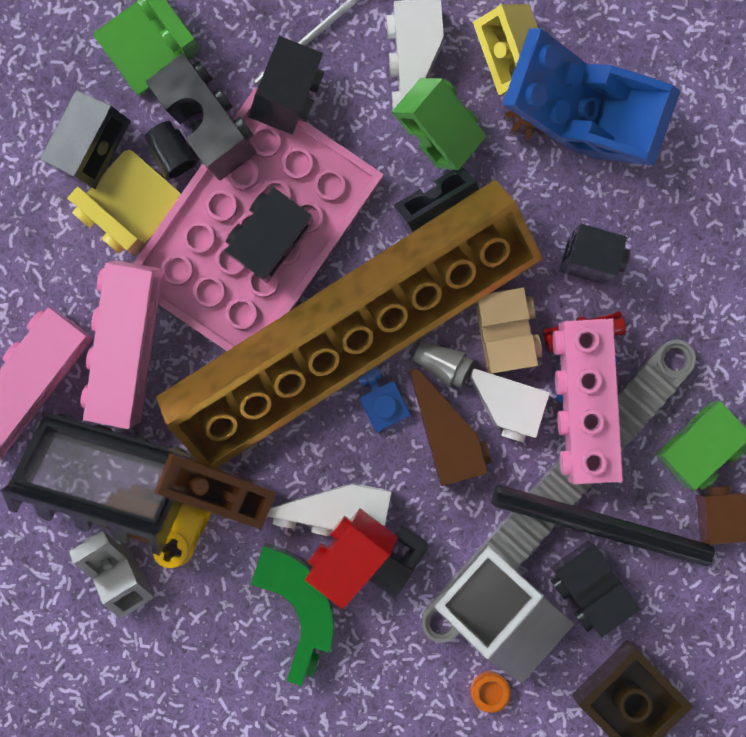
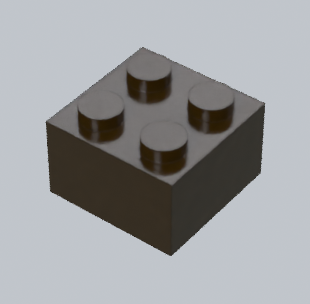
(631, 697)

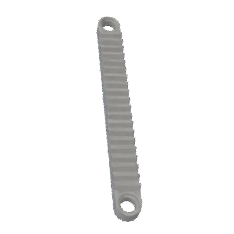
(522, 534)

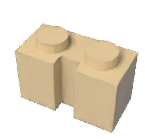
(506, 331)

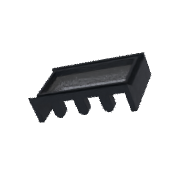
(95, 479)

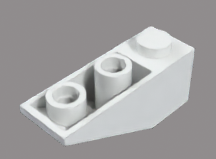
(418, 41)
(328, 507)

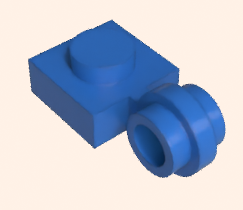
(384, 403)

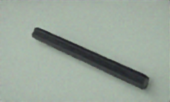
(602, 525)

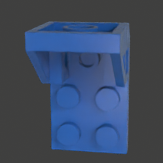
(590, 106)

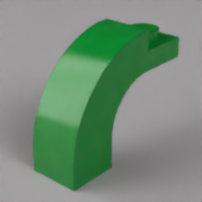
(285, 575)

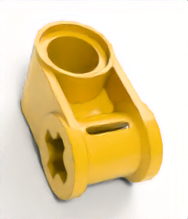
(187, 531)

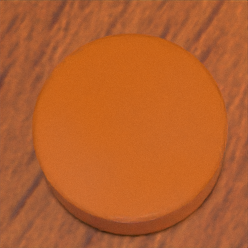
(490, 691)

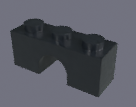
(220, 139)

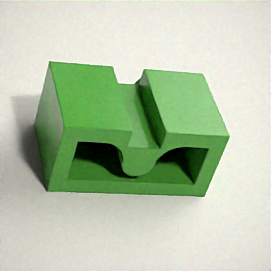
(440, 122)
(704, 446)

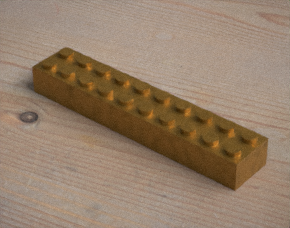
(350, 326)

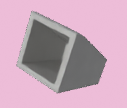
(504, 615)

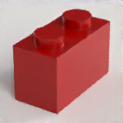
(351, 557)

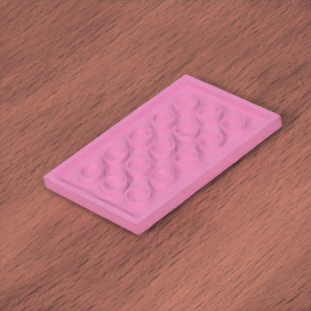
(212, 288)

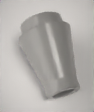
(444, 363)

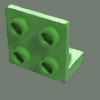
(145, 41)

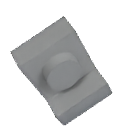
(114, 573)

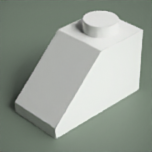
(510, 404)

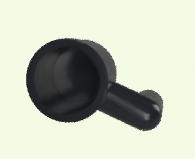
(171, 149)
(397, 570)

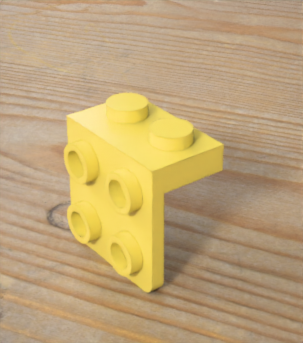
(126, 203)

